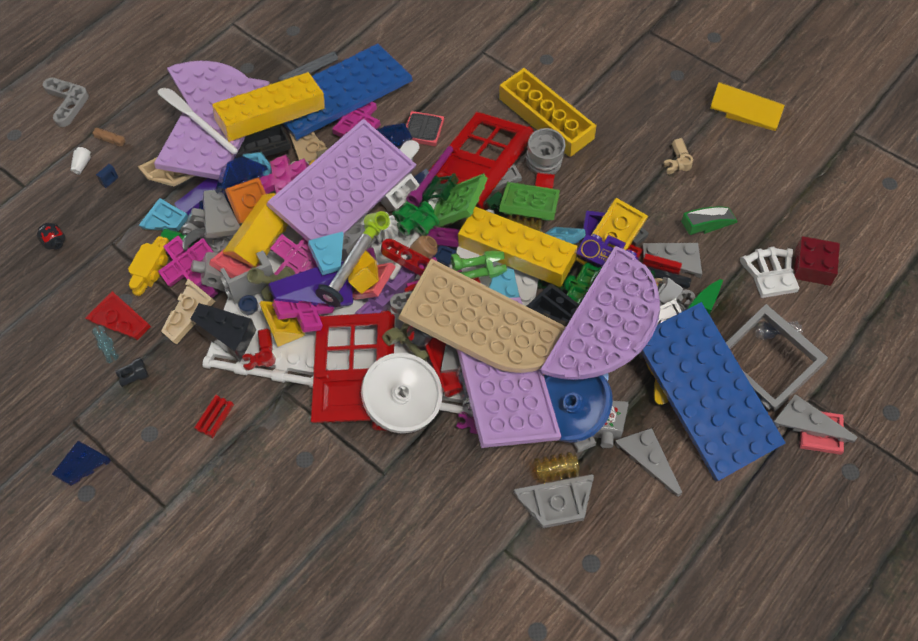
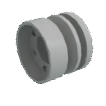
(545, 151)

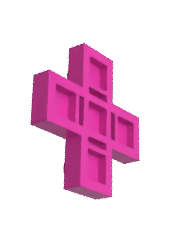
(350, 120)
(282, 173)
(294, 256)
(182, 261)
(305, 312)

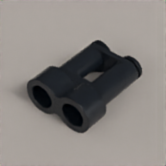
(137, 367)

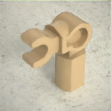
(684, 160)

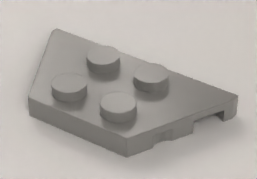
(557, 501)

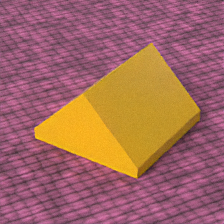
(282, 329)

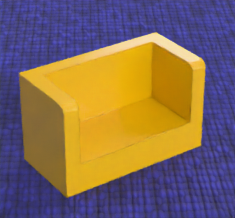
(364, 273)

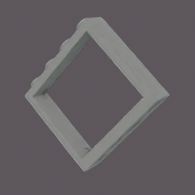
(796, 339)

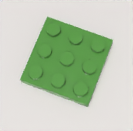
(461, 200)
(529, 201)

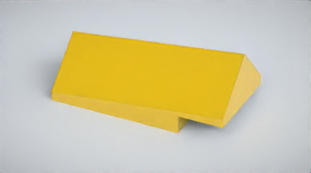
(747, 107)
(256, 233)

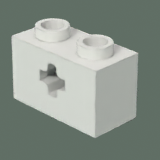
(399, 192)

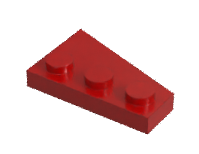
(118, 317)

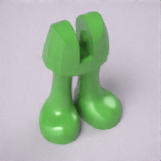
(486, 260)

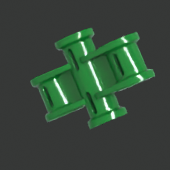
(414, 218)
(581, 284)

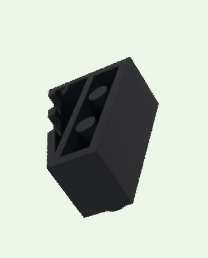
(554, 305)
(224, 328)

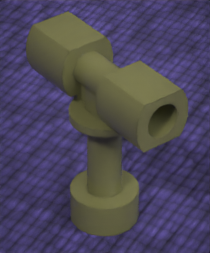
(257, 276)
(396, 334)

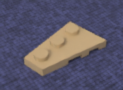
(307, 146)
(179, 319)

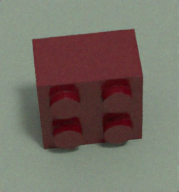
(816, 260)

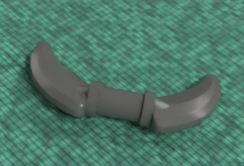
(194, 235)

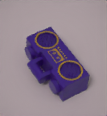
(596, 251)

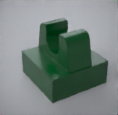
(494, 203)

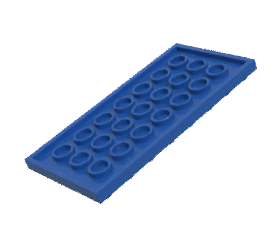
(351, 86)
(710, 392)

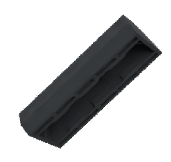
(266, 141)

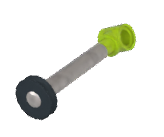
(373, 225)

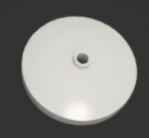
(411, 378)

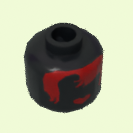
(51, 236)
(418, 337)

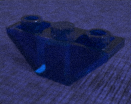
(238, 172)

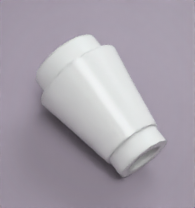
(80, 159)

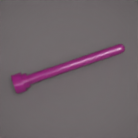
(415, 196)

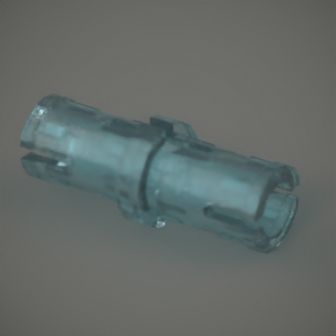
(105, 344)

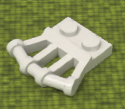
(772, 282)

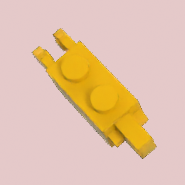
(147, 264)

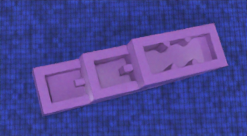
(392, 287)

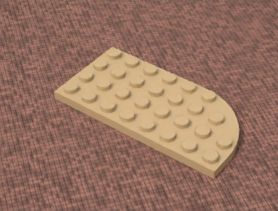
(480, 321)

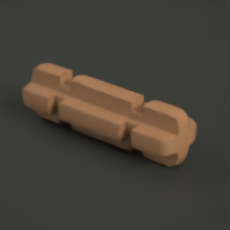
(109, 136)

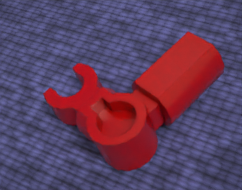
(265, 356)

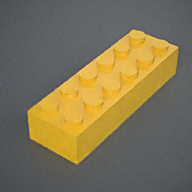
(268, 106)
(546, 109)
(522, 246)

